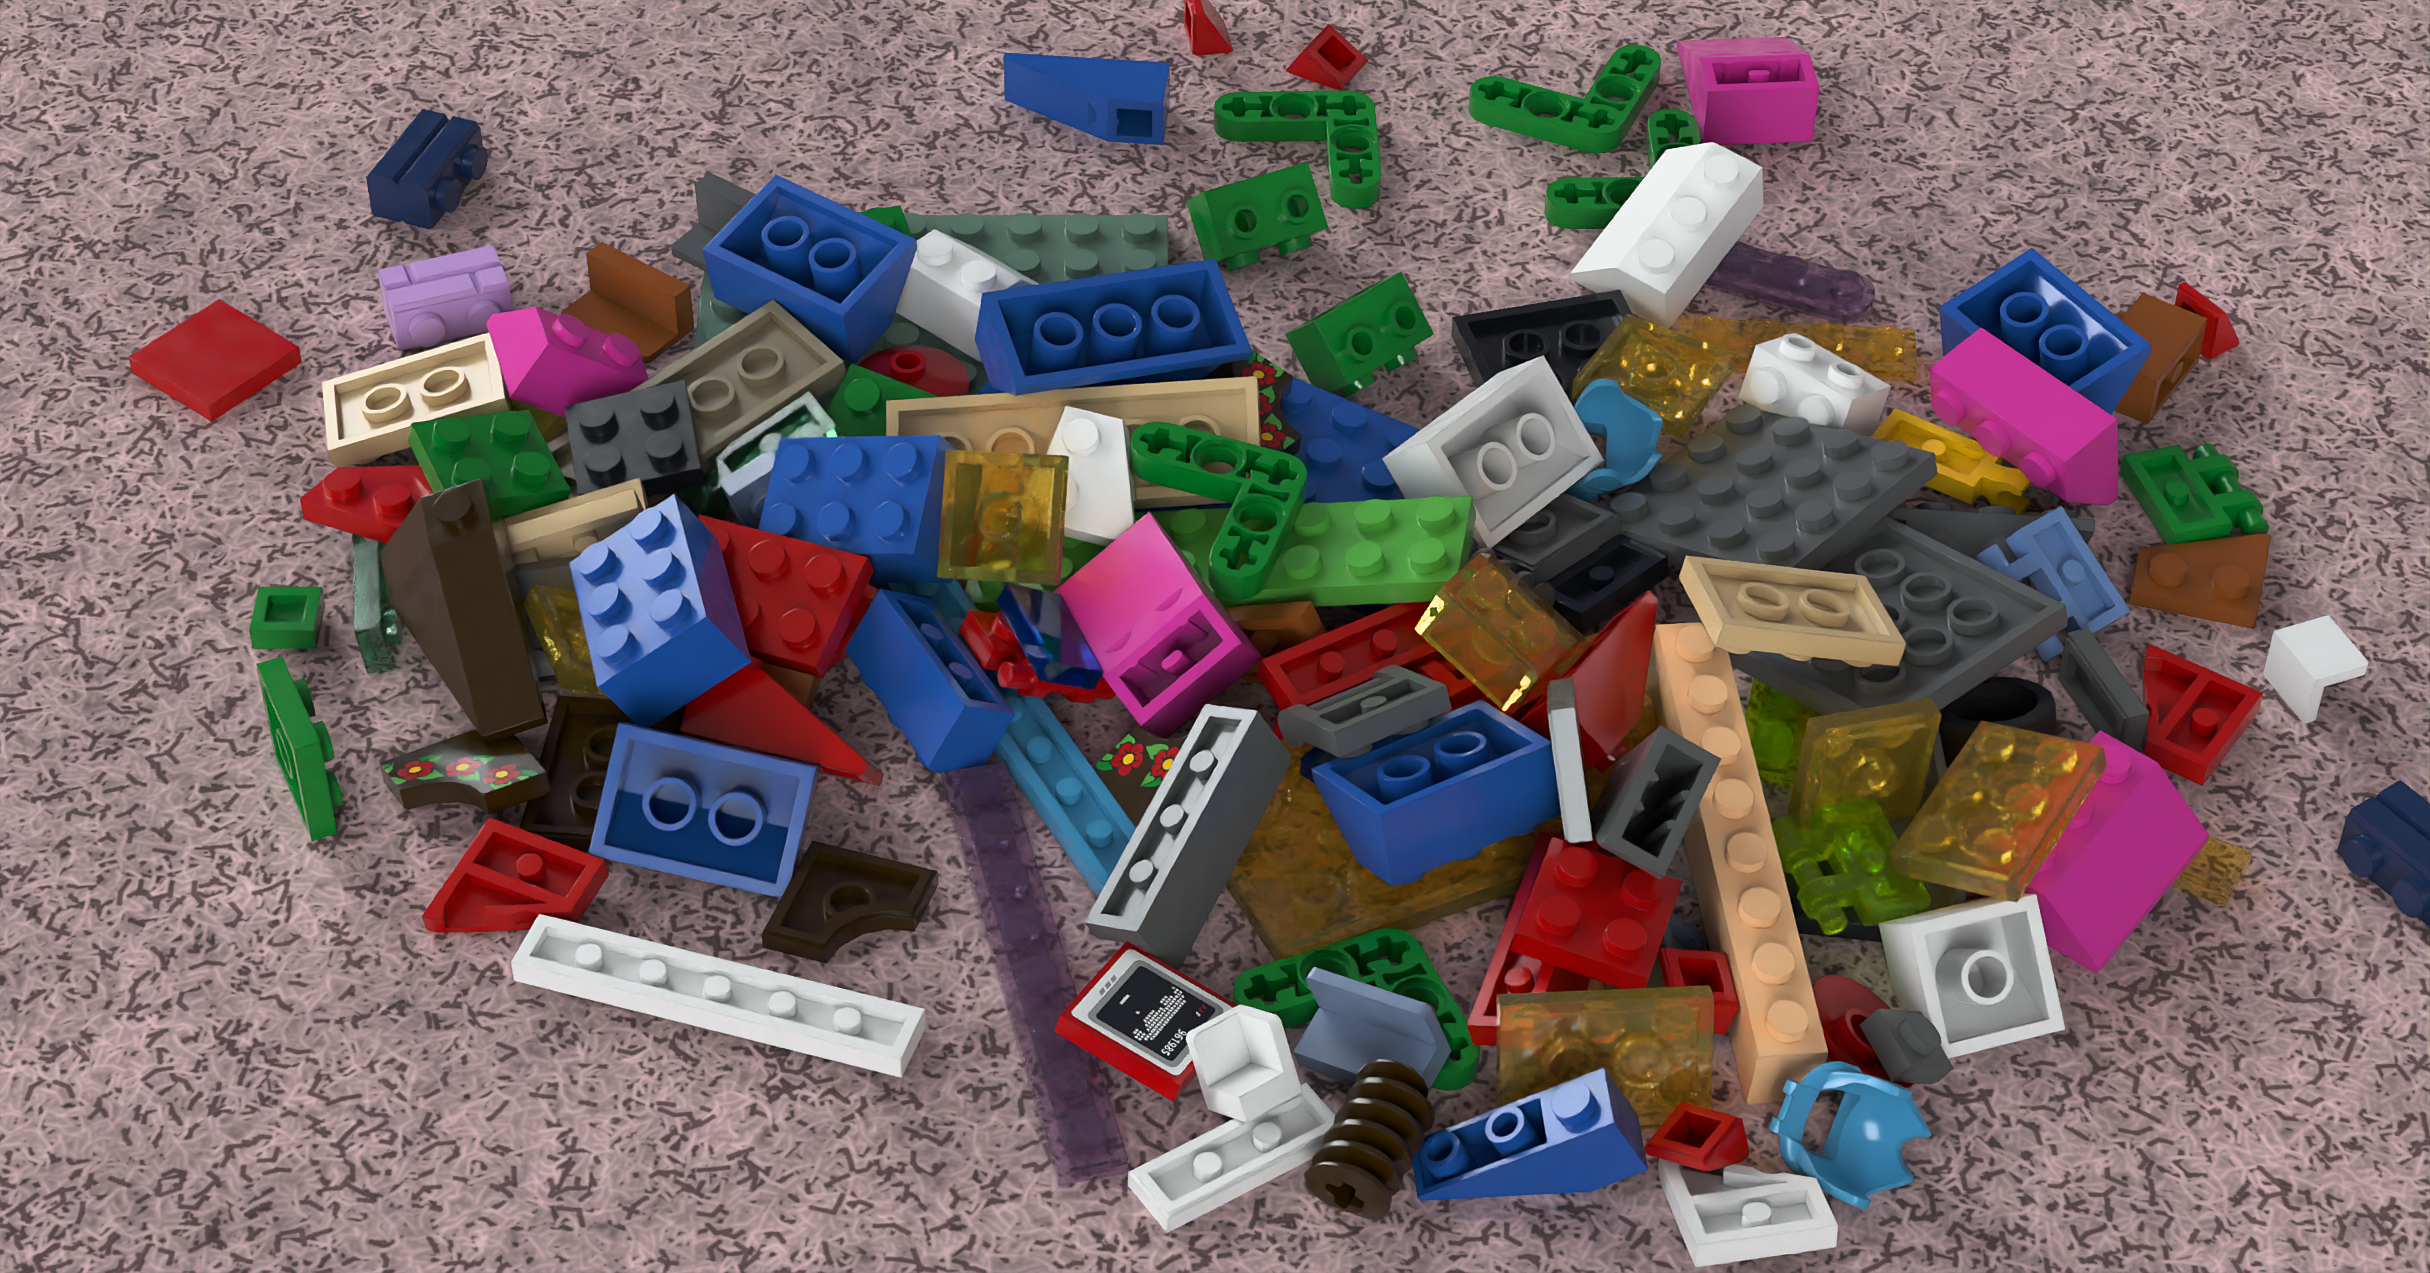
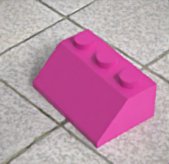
(2028, 419)
(2115, 857)

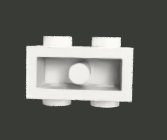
(1809, 382)

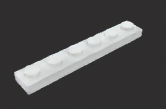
(719, 995)

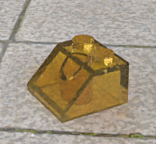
(1003, 517)
(1499, 632)

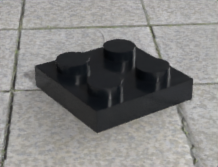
(634, 437)

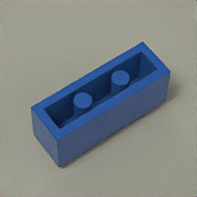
(928, 682)

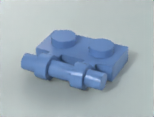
(2064, 569)

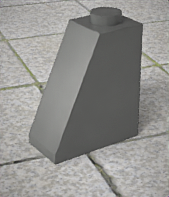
(1652, 799)

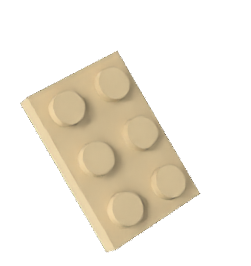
(374, 407)
(1791, 612)

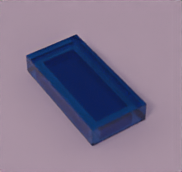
(1050, 637)

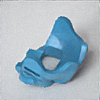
(1629, 437)
(1864, 1140)

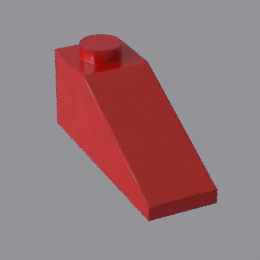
(1608, 684)
(764, 717)

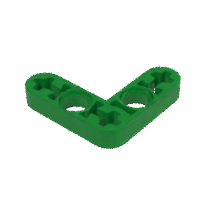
(1597, 122)
(1346, 123)
(1608, 190)
(1250, 497)
(1412, 978)

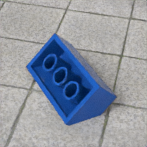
(1108, 328)

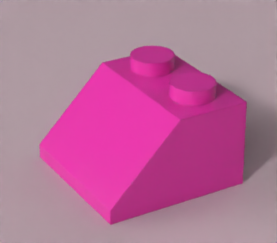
(560, 360)

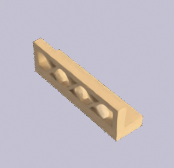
(575, 523)

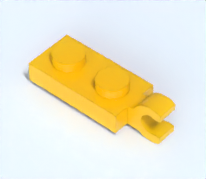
(1961, 462)

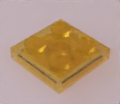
(1660, 370)
(1866, 757)

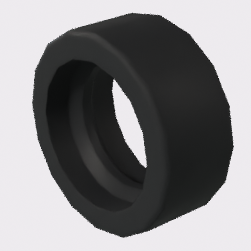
(1998, 701)

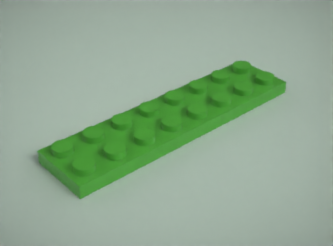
(1331, 557)

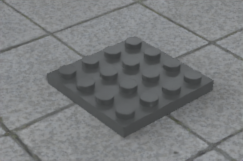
(1770, 491)
(1950, 610)

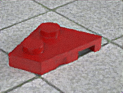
(2192, 714)
(512, 879)

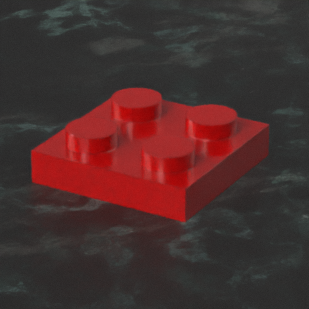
(1596, 916)

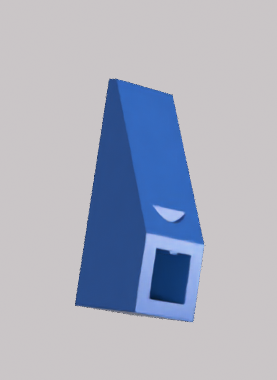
(1095, 95)
(1543, 1144)

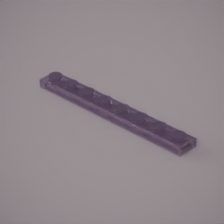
(1032, 974)

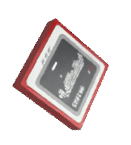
(1139, 1019)

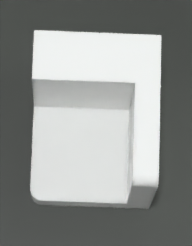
(2309, 658)
(1243, 1063)

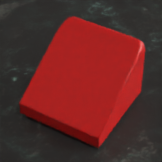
(1205, 28)
(1328, 60)
(2219, 332)
(1703, 968)
(1700, 1138)

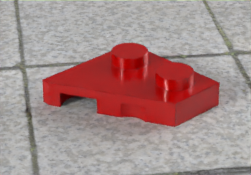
(366, 499)

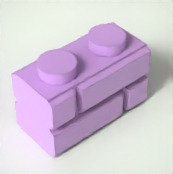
(444, 297)

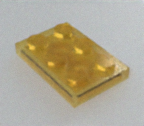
(1998, 810)
(1645, 1038)

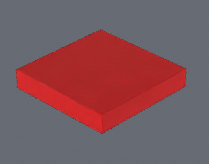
(215, 360)

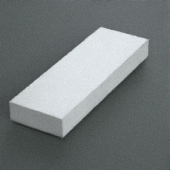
(1231, 1160)

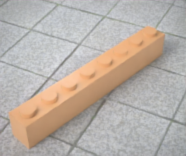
(1738, 867)

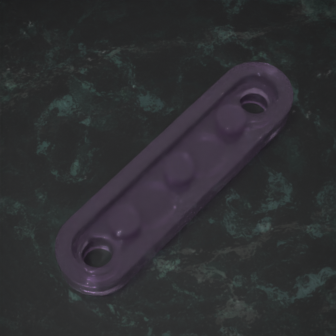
(1794, 284)

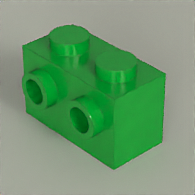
(1258, 215)
(1360, 335)

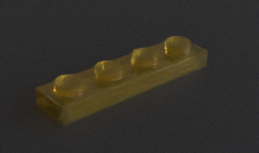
(1880, 351)

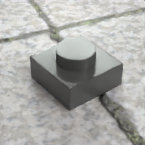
(1907, 1046)

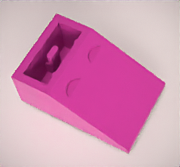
(1750, 90)
(1156, 628)

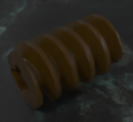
(1372, 1140)

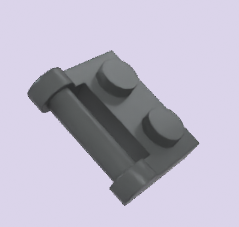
(1355, 719)

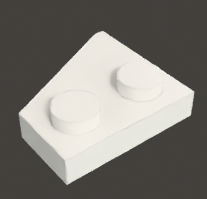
(1098, 475)
(1747, 1213)

